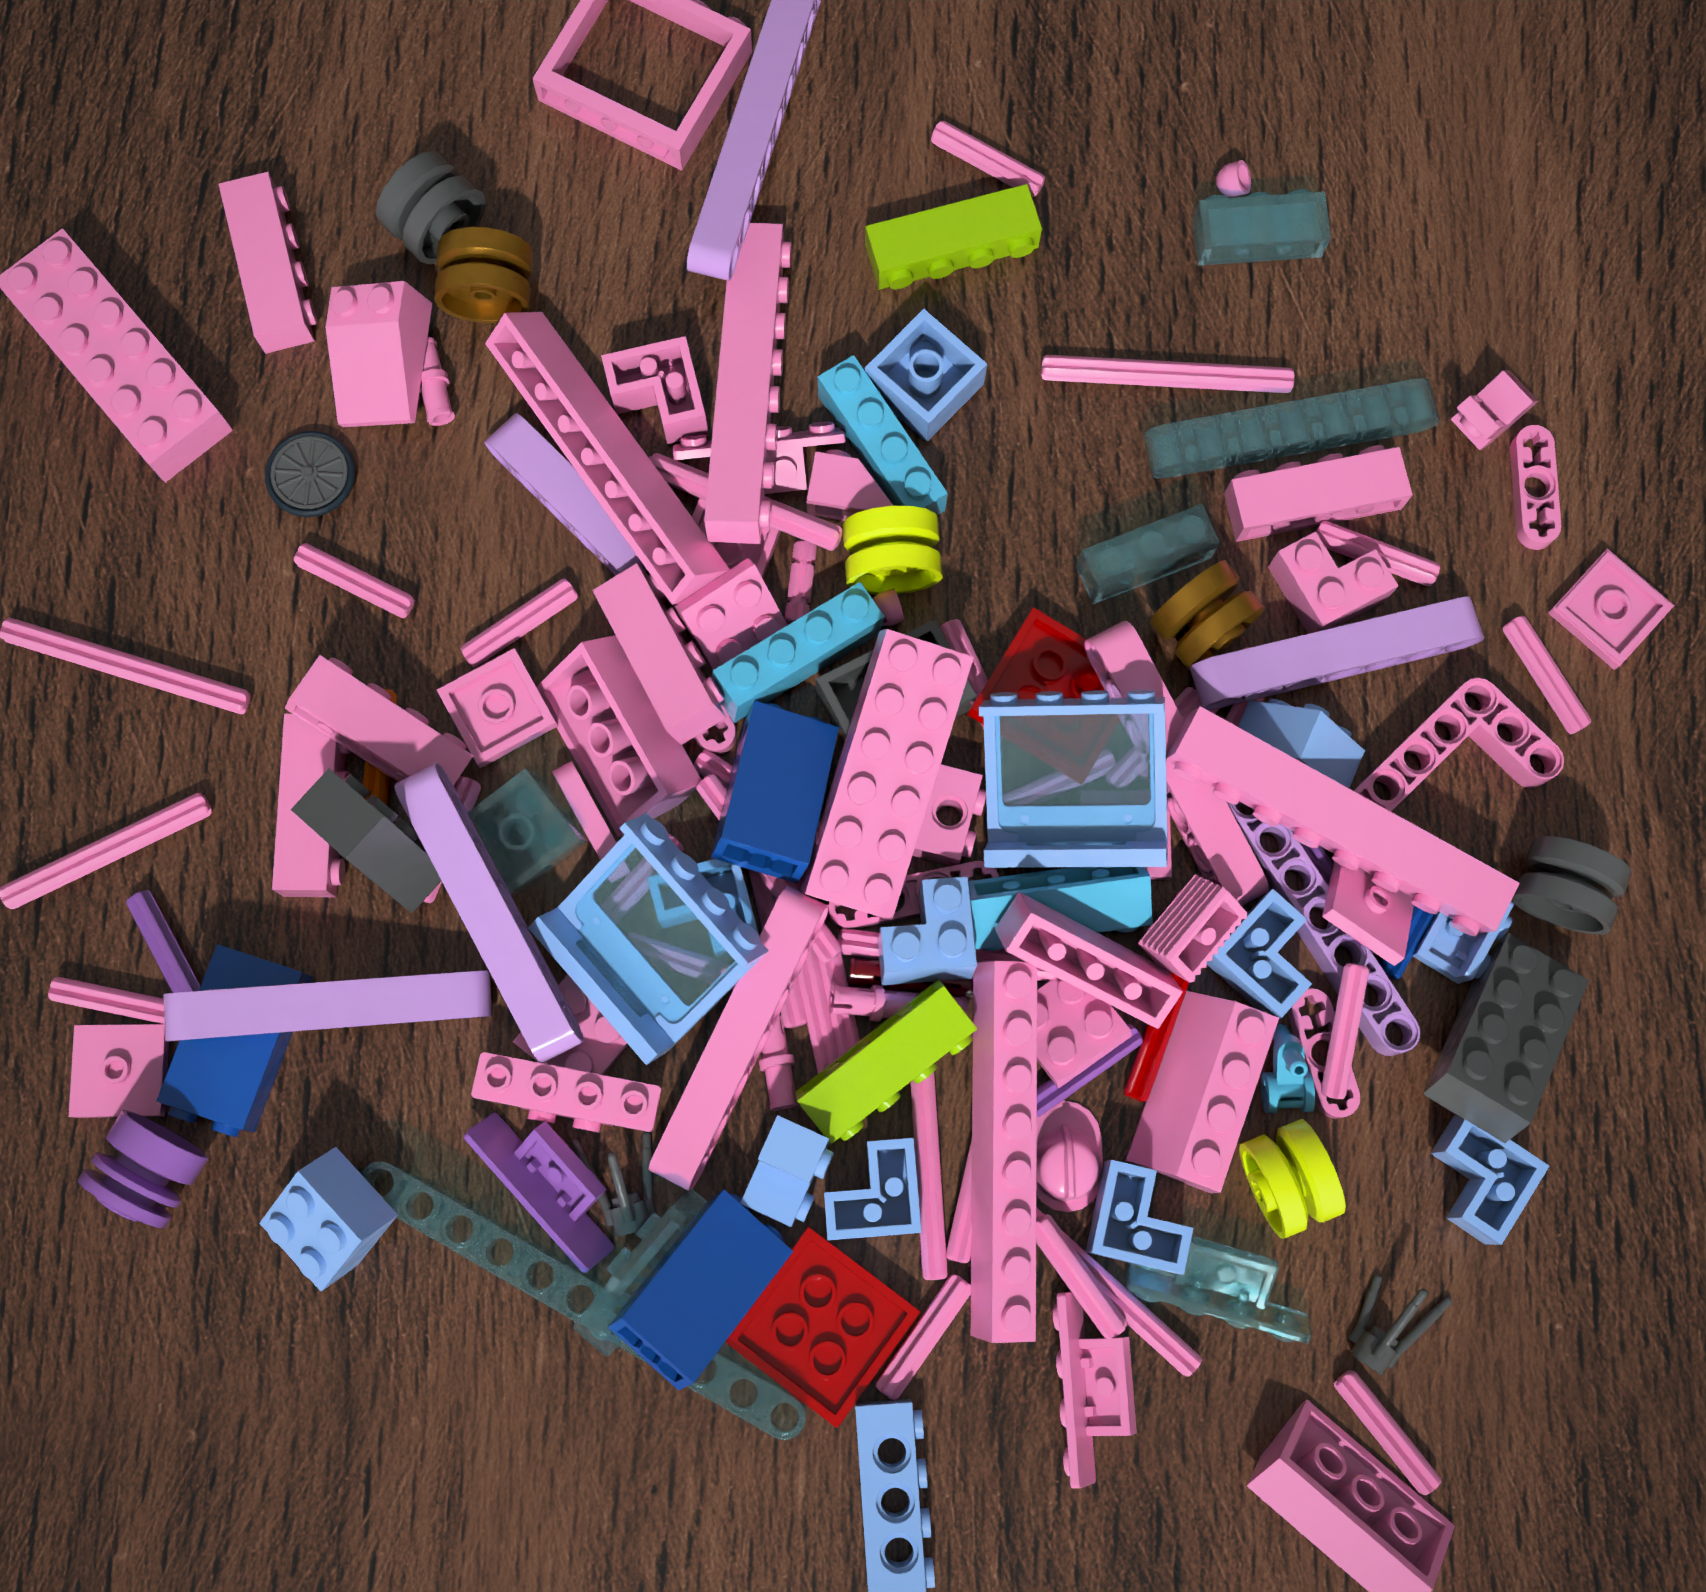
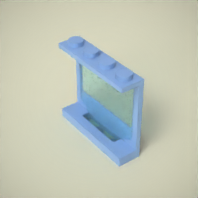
(1075, 780)
(649, 939)

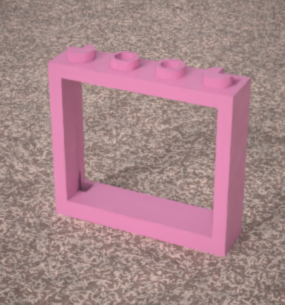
(624, 123)

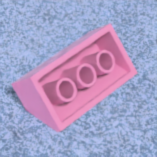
(617, 734)
(1203, 1091)
(1351, 1505)

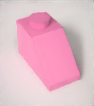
(841, 487)

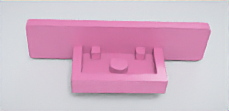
(787, 459)
(567, 1093)
(1095, 1389)

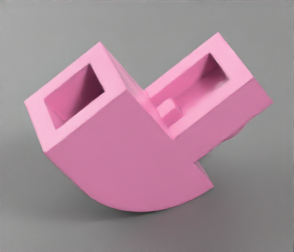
(1493, 409)

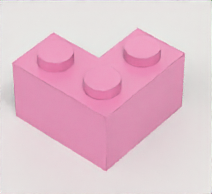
(661, 377)
(1323, 592)

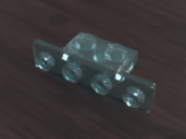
(632, 1268)
(1226, 1286)

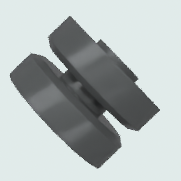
(428, 201)
(1572, 885)

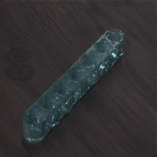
(1291, 428)

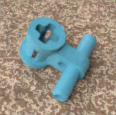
(1290, 1082)

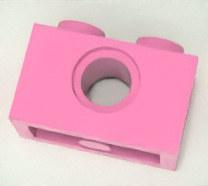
(948, 843)

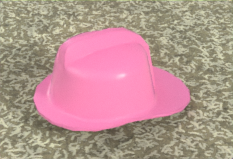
(1068, 1157)

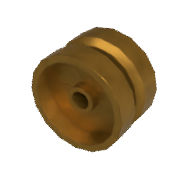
(482, 274)
(1206, 613)

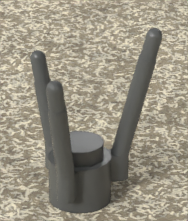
(628, 1210)
(1381, 1349)

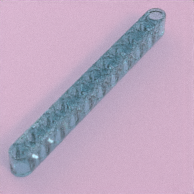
(558, 1294)

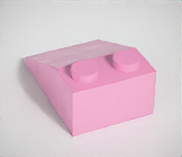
(377, 352)

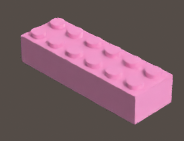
(114, 355)
(886, 773)

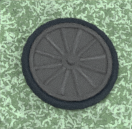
(310, 474)

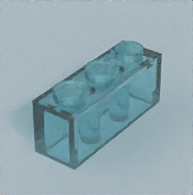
(1261, 227)
(1147, 553)

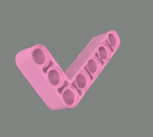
(1482, 729)

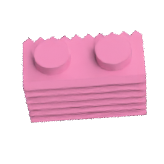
(1193, 928)

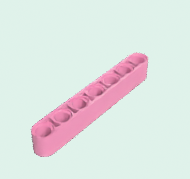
(1198, 813)
(738, 1040)

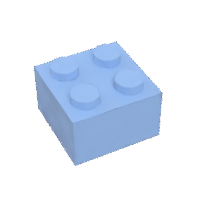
(926, 374)
(328, 1218)

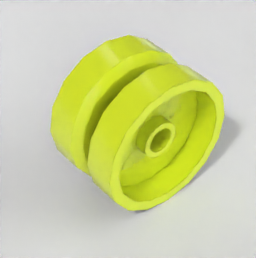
(893, 549)
(1292, 1178)

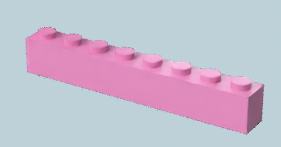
(747, 390)
(605, 455)
(1341, 822)
(1004, 1152)

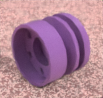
(144, 1167)

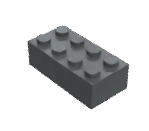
(1507, 1039)

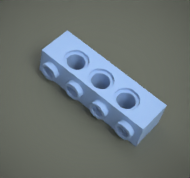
(876, 1423)

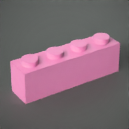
(267, 262)
(1308, 494)
(660, 654)
(372, 725)
(303, 859)
(1088, 960)

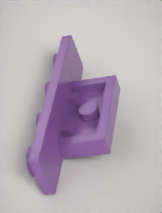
(547, 1183)

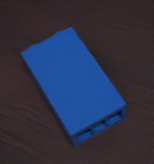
(775, 792)
(232, 1074)
(701, 1289)

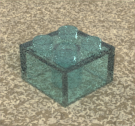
(525, 830)

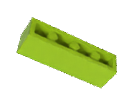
(953, 237)
(885, 1062)

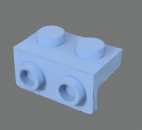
(1457, 953)

